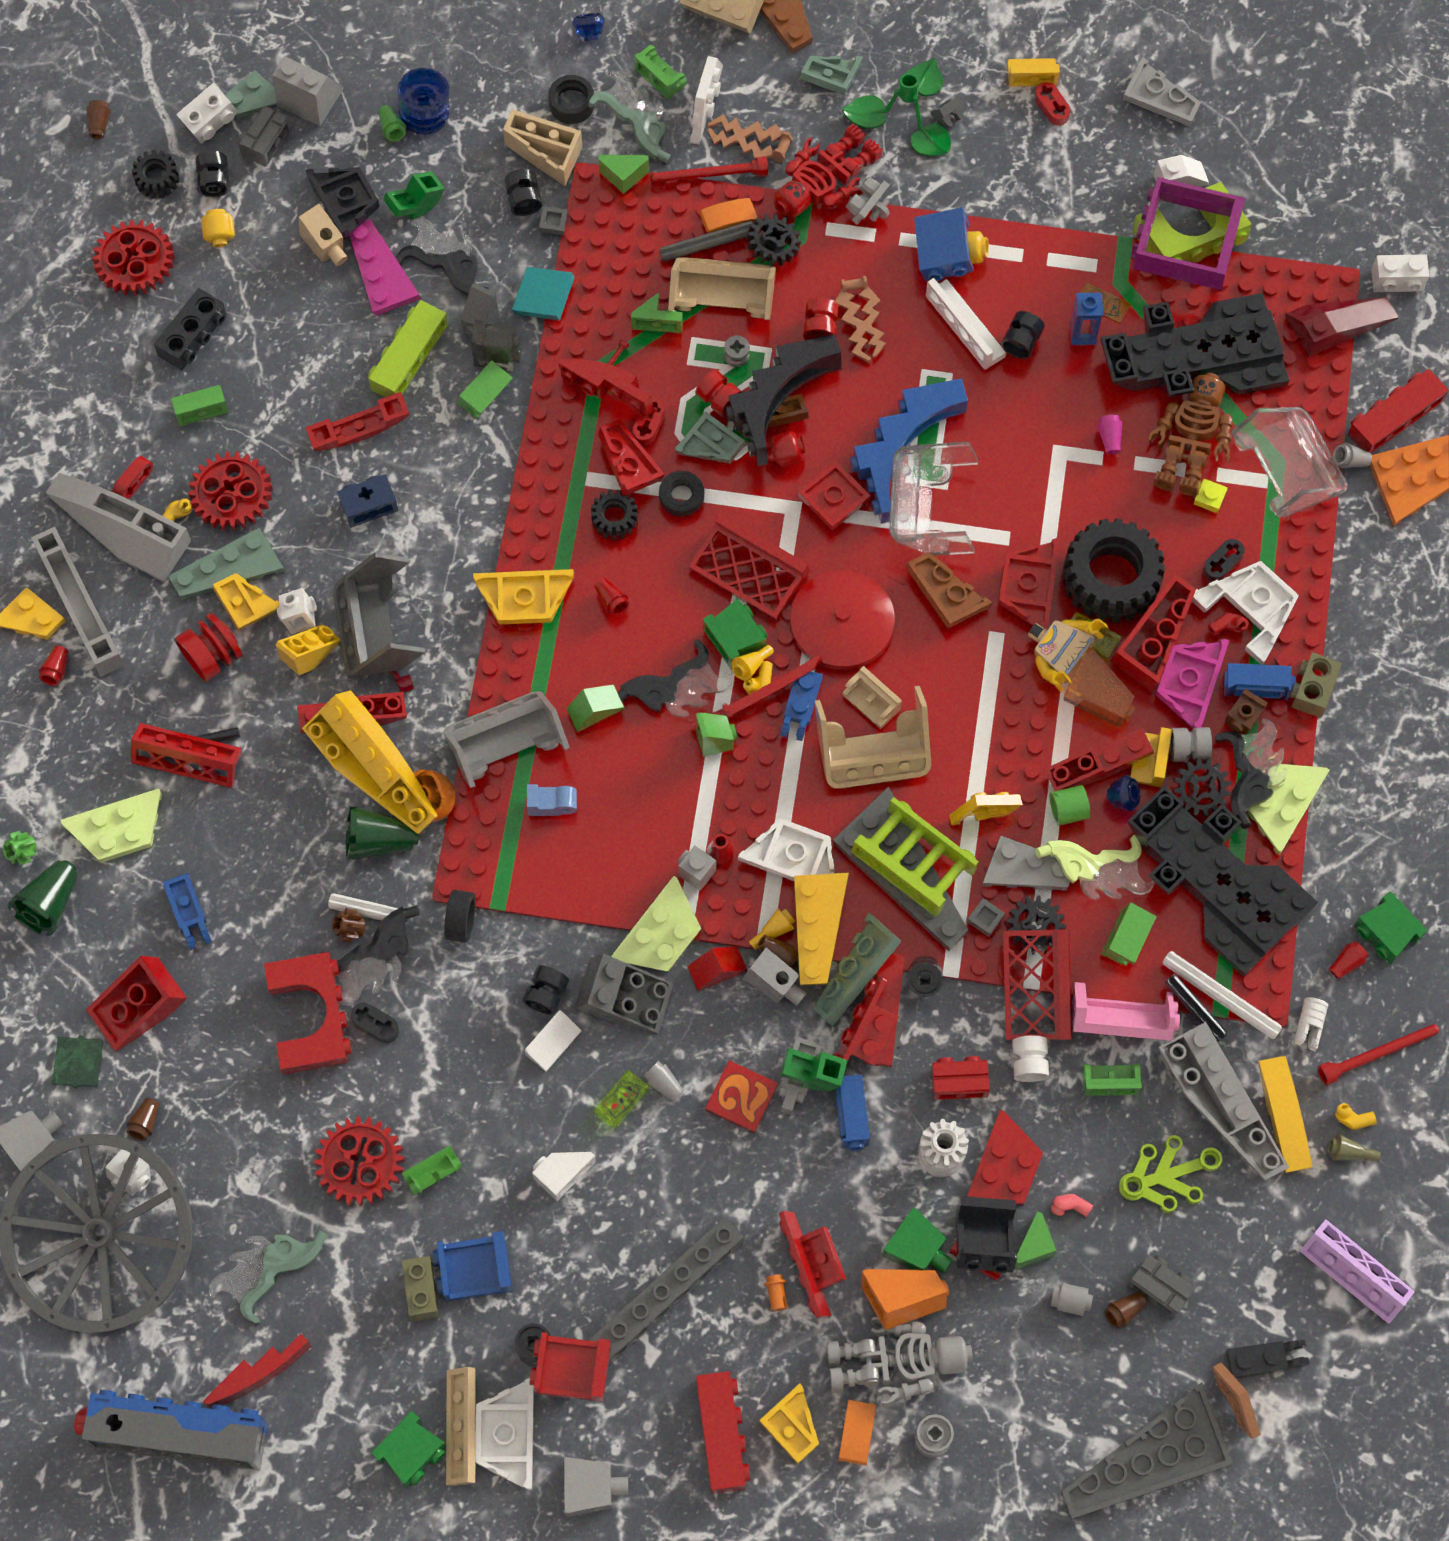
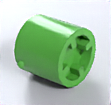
(1069, 805)

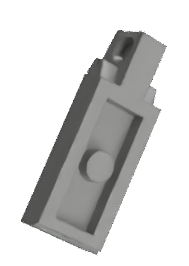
(791, 1089)

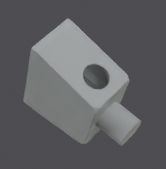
(765, 973)
(28, 1136)
(590, 1486)

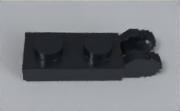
(1264, 1358)

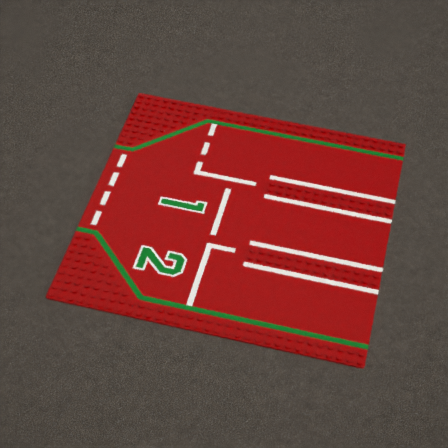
(989, 710)

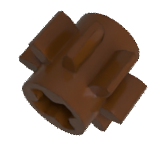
(348, 925)

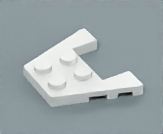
(1260, 597)

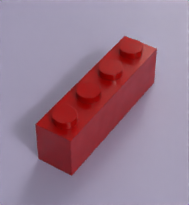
(1398, 411)
(721, 1432)

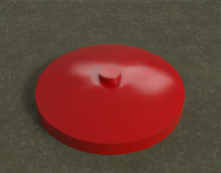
(842, 619)

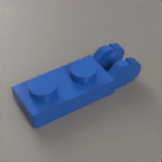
(801, 703)
(186, 908)

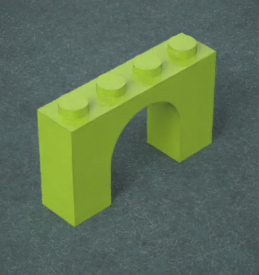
(1170, 243)

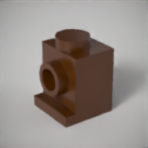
(1249, 704)

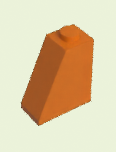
(903, 1294)

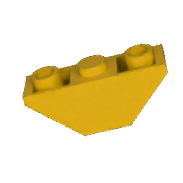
(307, 649)

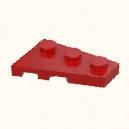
(628, 459)

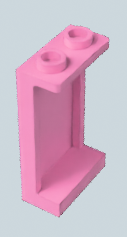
(1124, 1017)

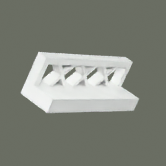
(964, 323)

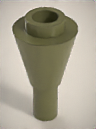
(1346, 1149)

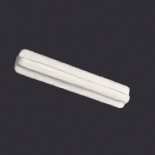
(364, 908)

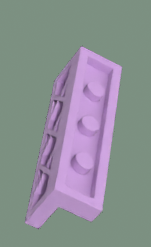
(1355, 1273)

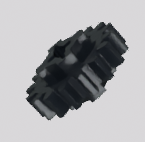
(773, 240)
(1208, 777)
(1033, 914)

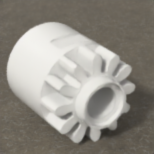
(942, 1161)

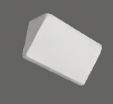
(552, 1041)

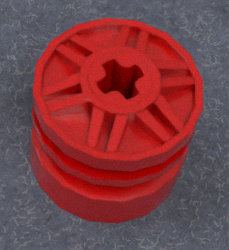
(208, 647)

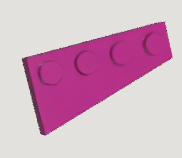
(381, 272)

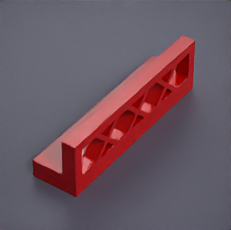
(184, 750)

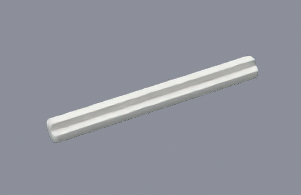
(1222, 995)

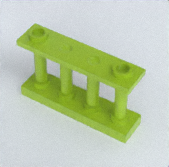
(910, 881)

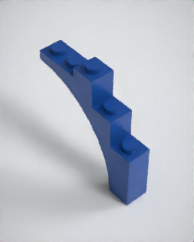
(918, 411)

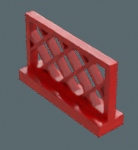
(755, 545)
(1062, 983)

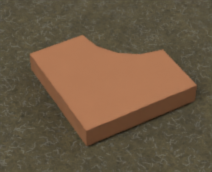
(1238, 1400)

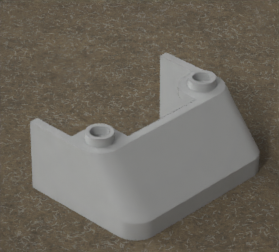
(503, 732)

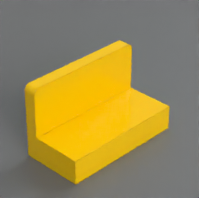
(1032, 72)
(1153, 768)

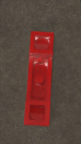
(358, 426)

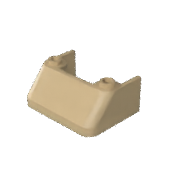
(722, 284)
(876, 756)

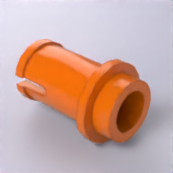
(776, 1292)

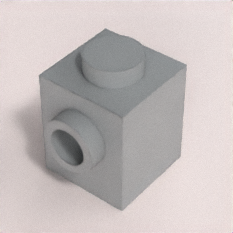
(696, 867)

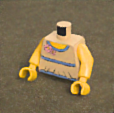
(1063, 647)

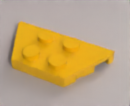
(524, 594)

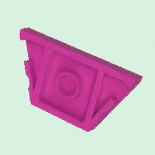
(1191, 678)

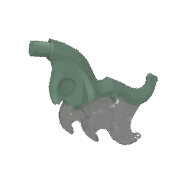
(638, 110)
(260, 1266)

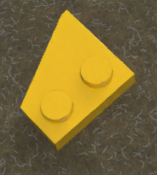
(31, 615)
(792, 1425)

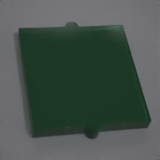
(77, 1061)

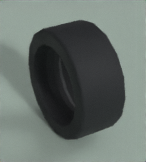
(566, 83)
(459, 916)

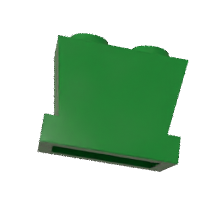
(734, 632)
(1389, 928)
(410, 1450)

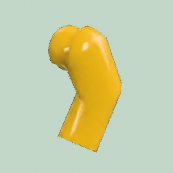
(178, 509)
(761, 680)
(1352, 1120)

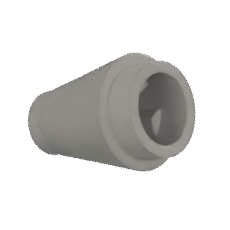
(1351, 456)
(663, 1081)

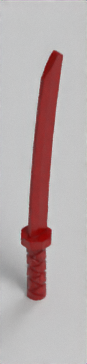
(739, 705)

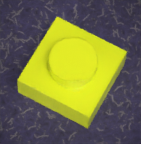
(1210, 496)

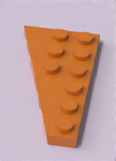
(1412, 476)

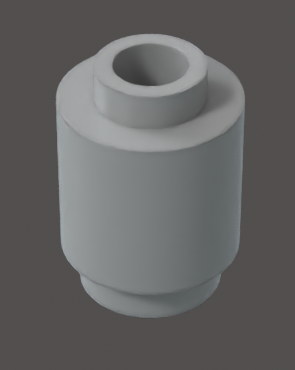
(1071, 1299)

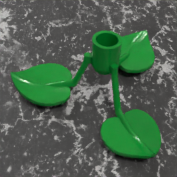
(924, 79)

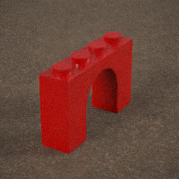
(328, 1044)

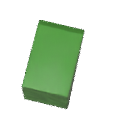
(623, 170)
(594, 705)
(1037, 1243)

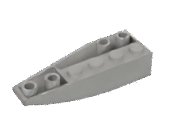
(122, 526)
(1220, 1097)

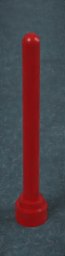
(756, 167)
(1331, 1072)

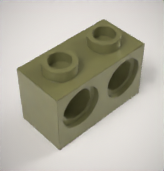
(1318, 685)
(420, 1289)

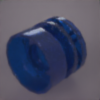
(423, 100)

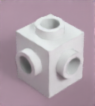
(297, 610)
(140, 1177)

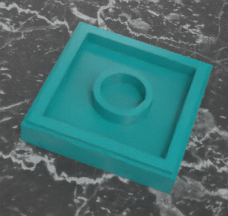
(543, 293)

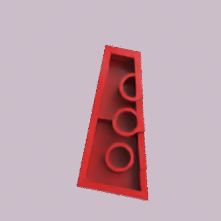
(1152, 639)

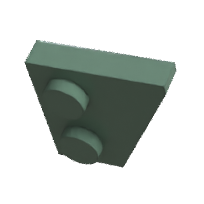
(831, 72)
(251, 95)
(711, 441)

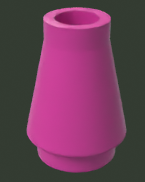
(1110, 431)

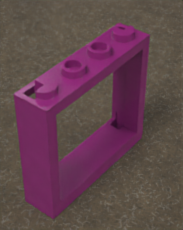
(1195, 198)

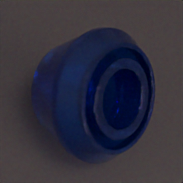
(589, 25)
(1124, 793)

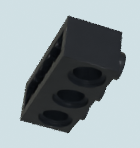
(188, 318)

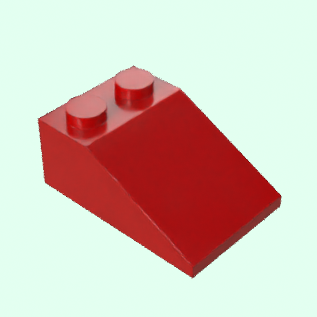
(136, 1001)

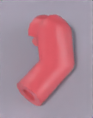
(1069, 1202)

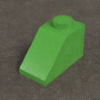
(714, 733)

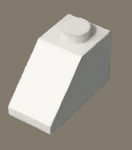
(1181, 170)
(561, 1171)

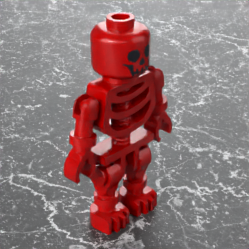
(812, 178)

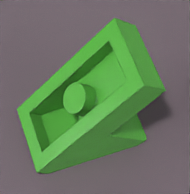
(650, 318)

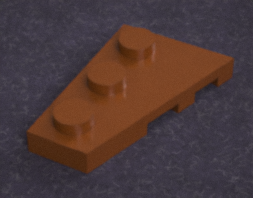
(788, 22)
(944, 591)

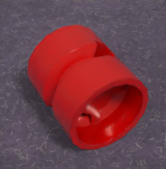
(820, 318)
(715, 390)

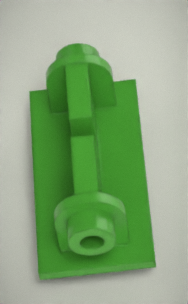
(432, 1170)

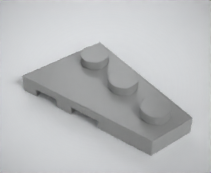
(1156, 93)
(1018, 865)

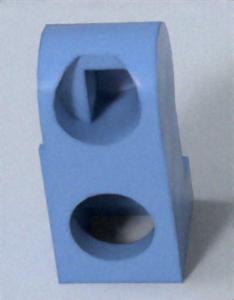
(551, 800)

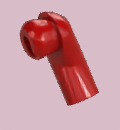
(1228, 622)

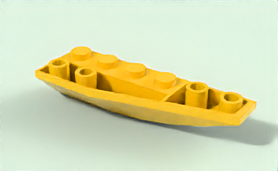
(369, 759)

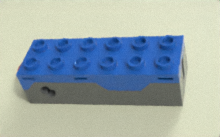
(173, 1430)

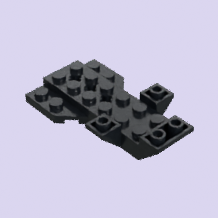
(1172, 356)
(1196, 859)

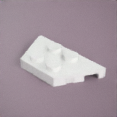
(707, 89)
(790, 851)
(506, 1434)

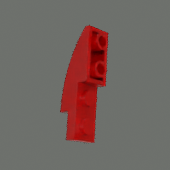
(602, 378)
(383, 708)
(1100, 762)

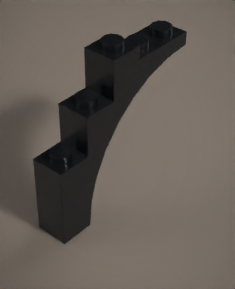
(791, 369)

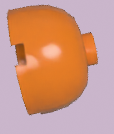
(438, 790)

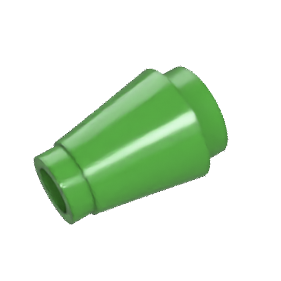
(391, 124)

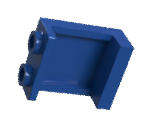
(943, 244)
(473, 1268)

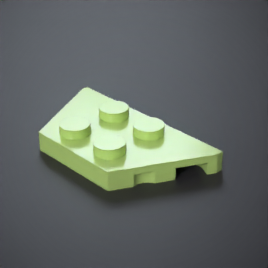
(1287, 805)
(117, 827)
(661, 932)

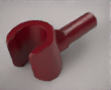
(404, 683)

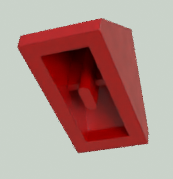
(716, 966)

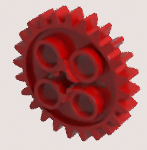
(133, 257)
(243, 507)
(383, 1166)

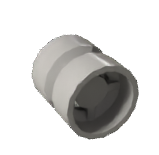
(1190, 744)
(934, 1436)

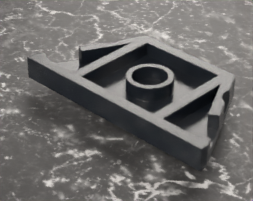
(344, 196)

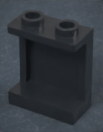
(985, 1234)

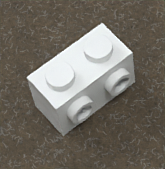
(207, 113)
(1400, 273)

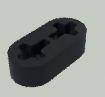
(1219, 556)
(377, 1017)

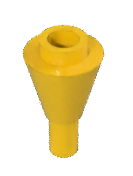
(746, 665)
(777, 925)

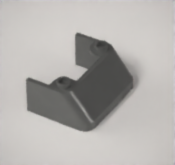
(365, 618)

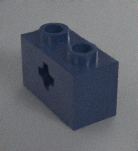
(380, 502)

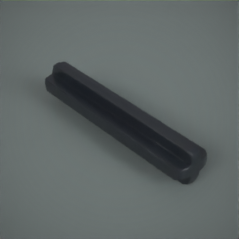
(1195, 1007)

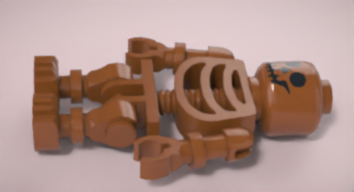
(1204, 420)

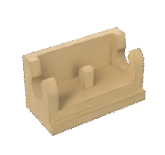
(872, 697)

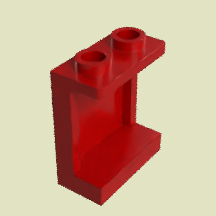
(570, 1367)

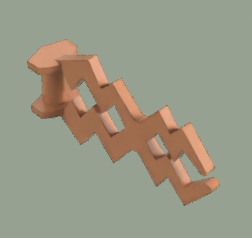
(741, 134)
(862, 327)

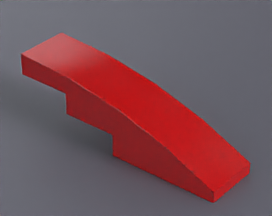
(889, 1000)
(247, 1378)

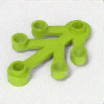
(1166, 1176)

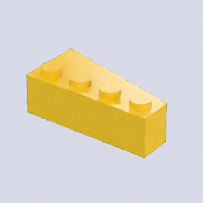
(818, 917)

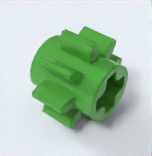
(19, 848)

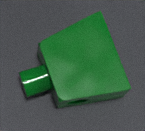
(917, 1244)

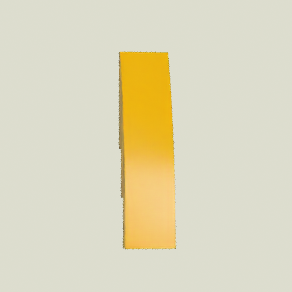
(1285, 1113)

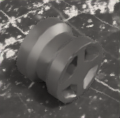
(735, 357)

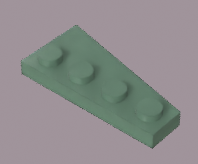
(247, 556)
(867, 956)

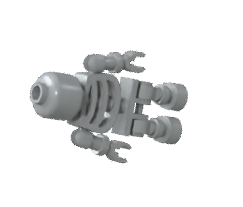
(948, 1355)

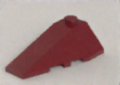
(1332, 323)

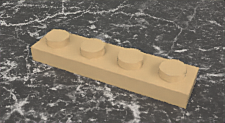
(460, 1427)

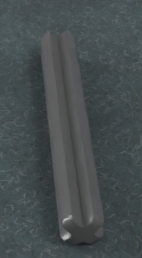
(705, 241)

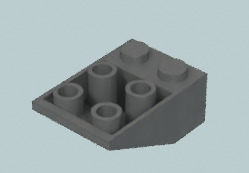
(623, 994)

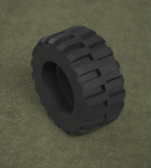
(1118, 540)

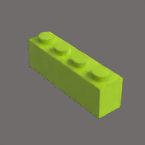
(408, 350)

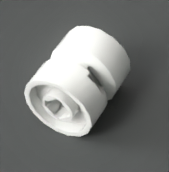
(1030, 1055)

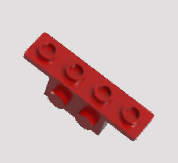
(869, 1027)
(815, 1259)

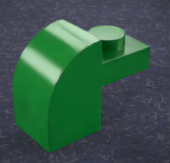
(418, 198)
(816, 1072)

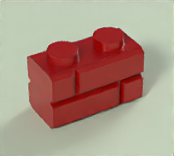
(960, 1078)

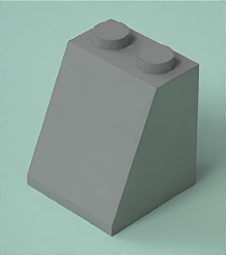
(304, 91)

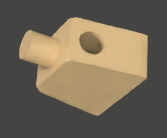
(322, 235)

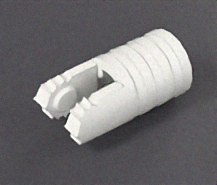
(1311, 1019)

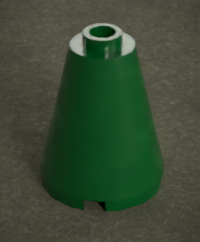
(376, 834)
(45, 898)

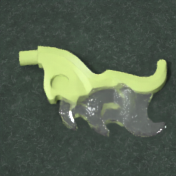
(1104, 871)

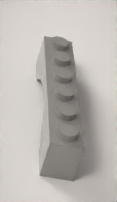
(77, 601)

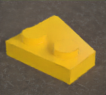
(244, 601)
(986, 806)

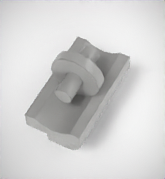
(861, 208)

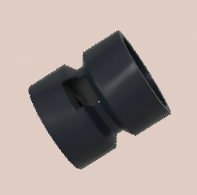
(212, 174)
(523, 192)
(1022, 335)
(925, 976)
(544, 992)
(525, 1342)

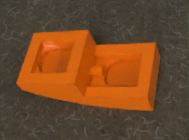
(728, 214)
(857, 1432)

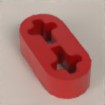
(1048, 105)
(653, 424)
(133, 477)

